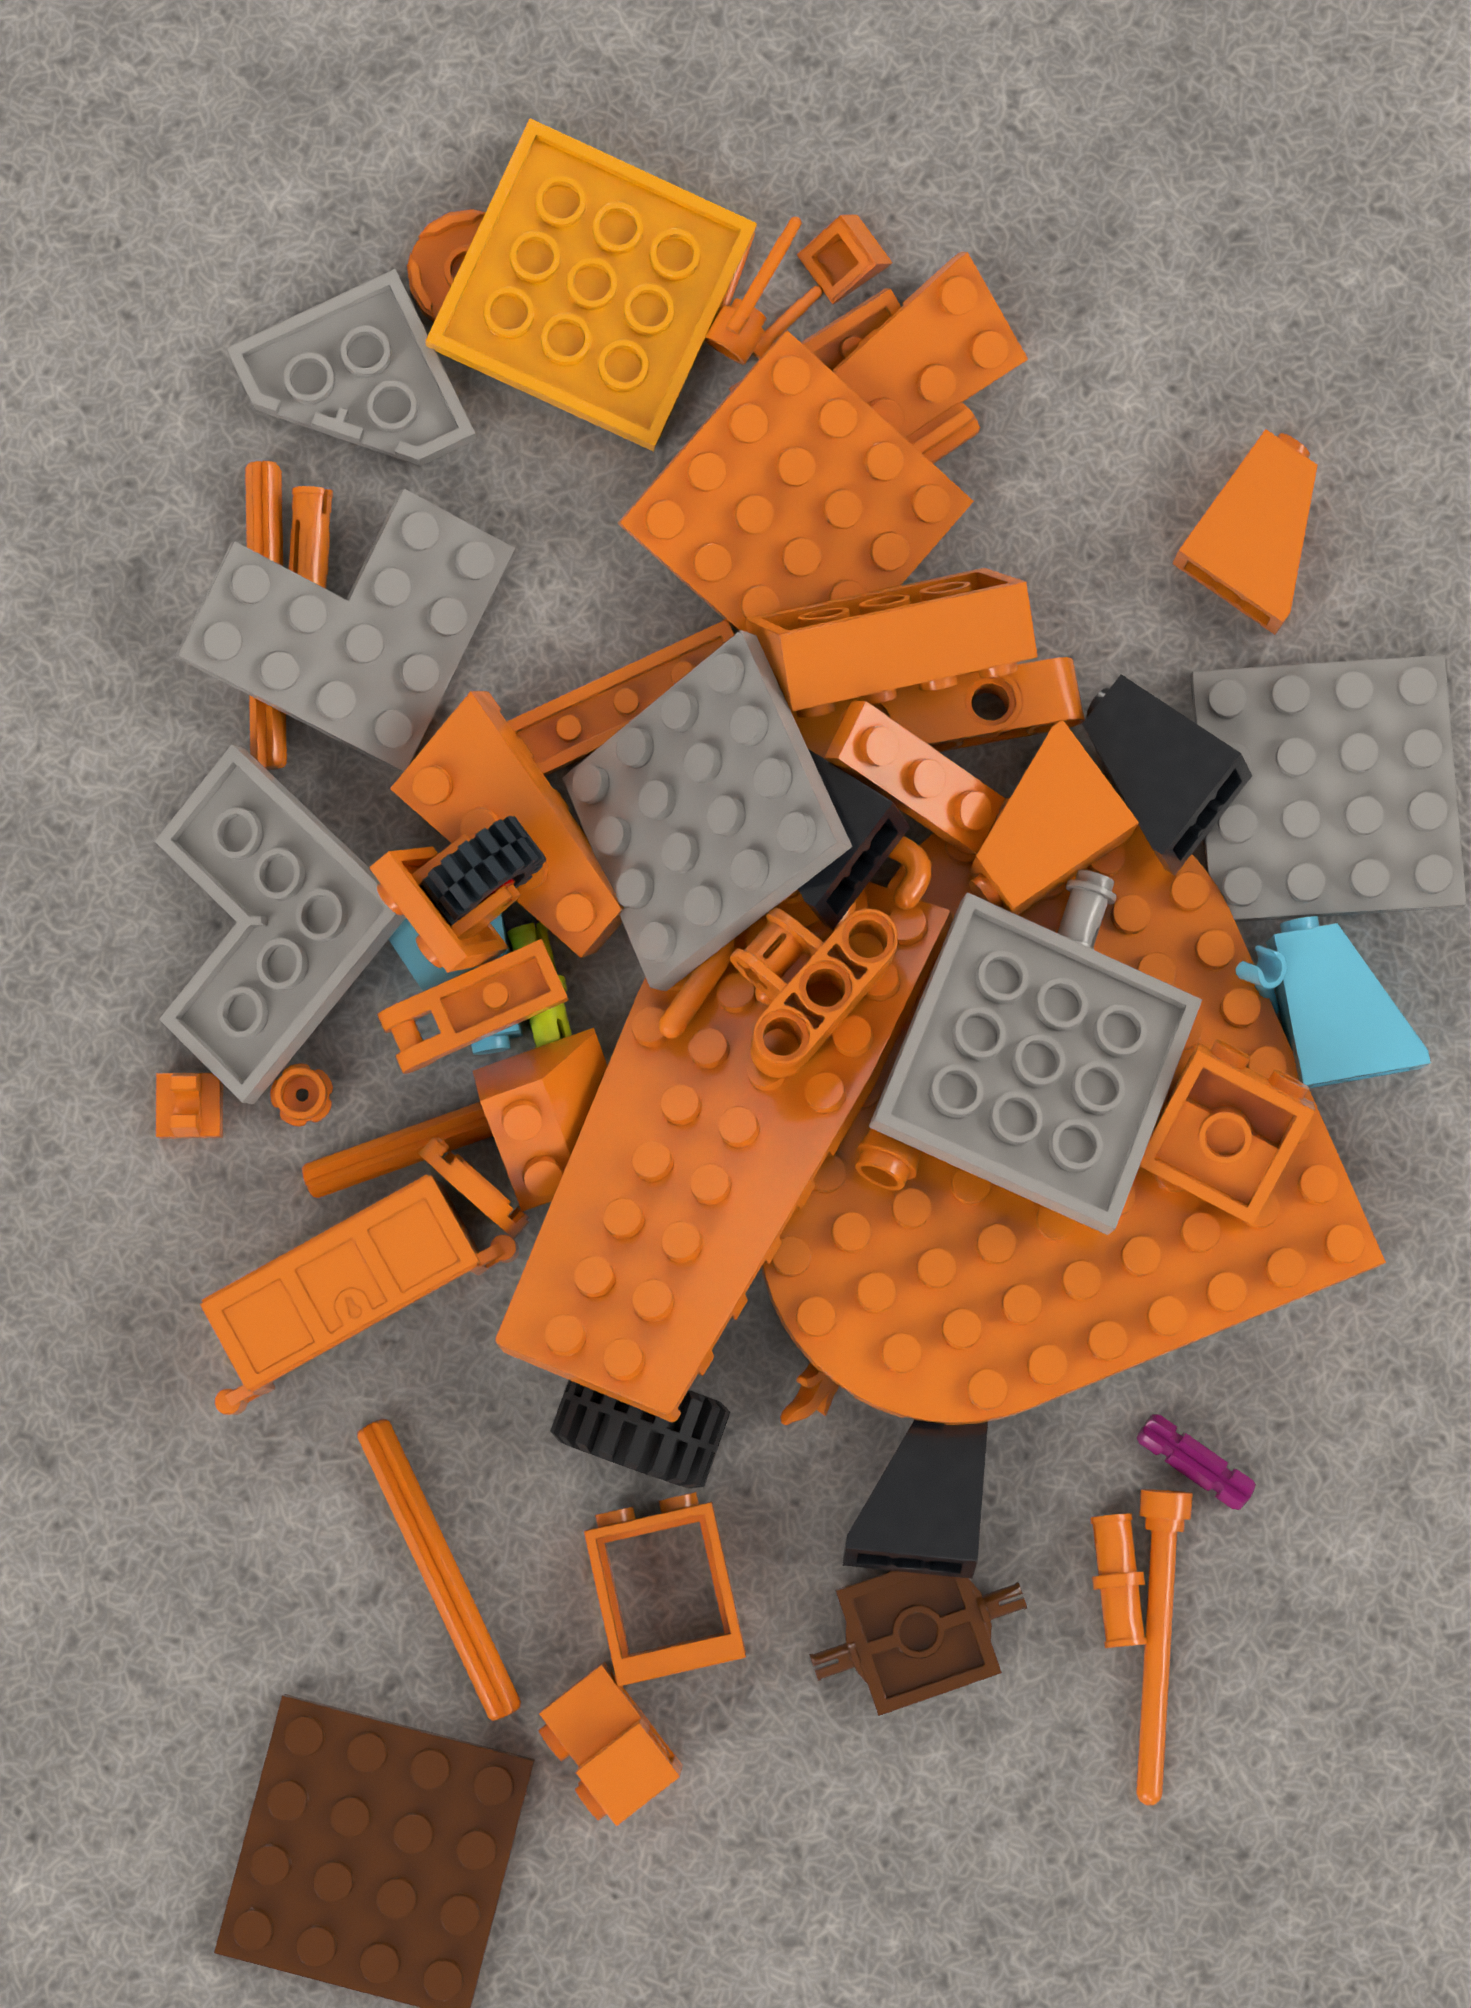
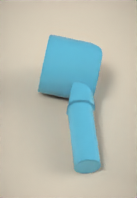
(1266, 974)

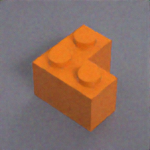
(612, 1742)

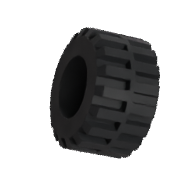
(641, 1441)

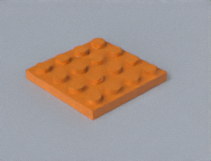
(793, 495)

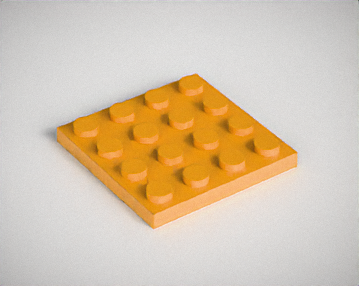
(591, 284)

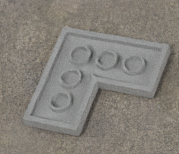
(362, 663)
(301, 929)

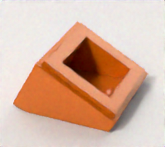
(843, 257)

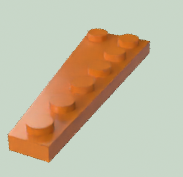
(934, 349)

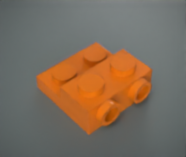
(1228, 1130)

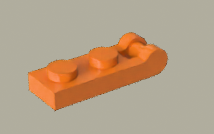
(474, 1005)

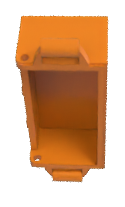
(343, 1285)

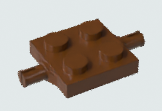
(917, 1635)

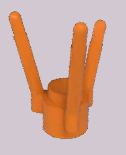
(738, 327)

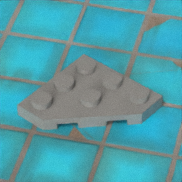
(357, 374)

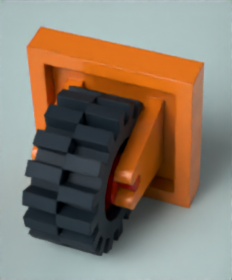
(459, 891)

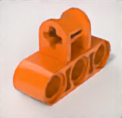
(799, 963)

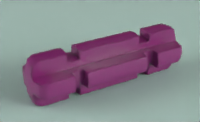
(1196, 1462)

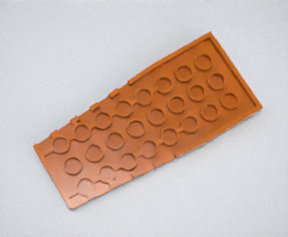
(699, 1170)

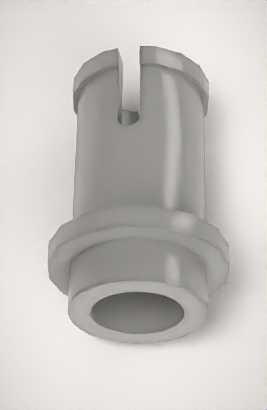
(1086, 906)

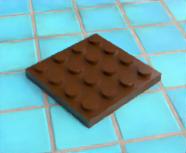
(374, 1856)

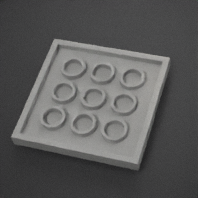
(1344, 790)
(706, 811)
(1036, 1064)

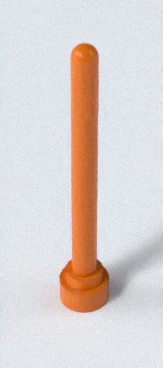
(1165, 1517)

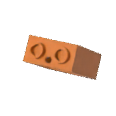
(678, 1656)

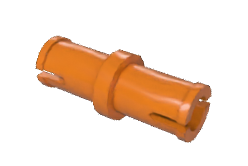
(1118, 1580)

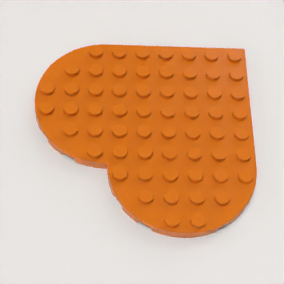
(988, 1304)

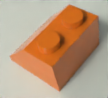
(538, 1110)

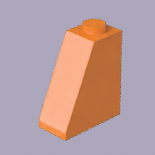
(1255, 531)
(1051, 826)

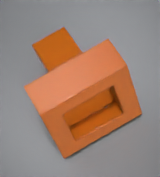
(189, 1105)

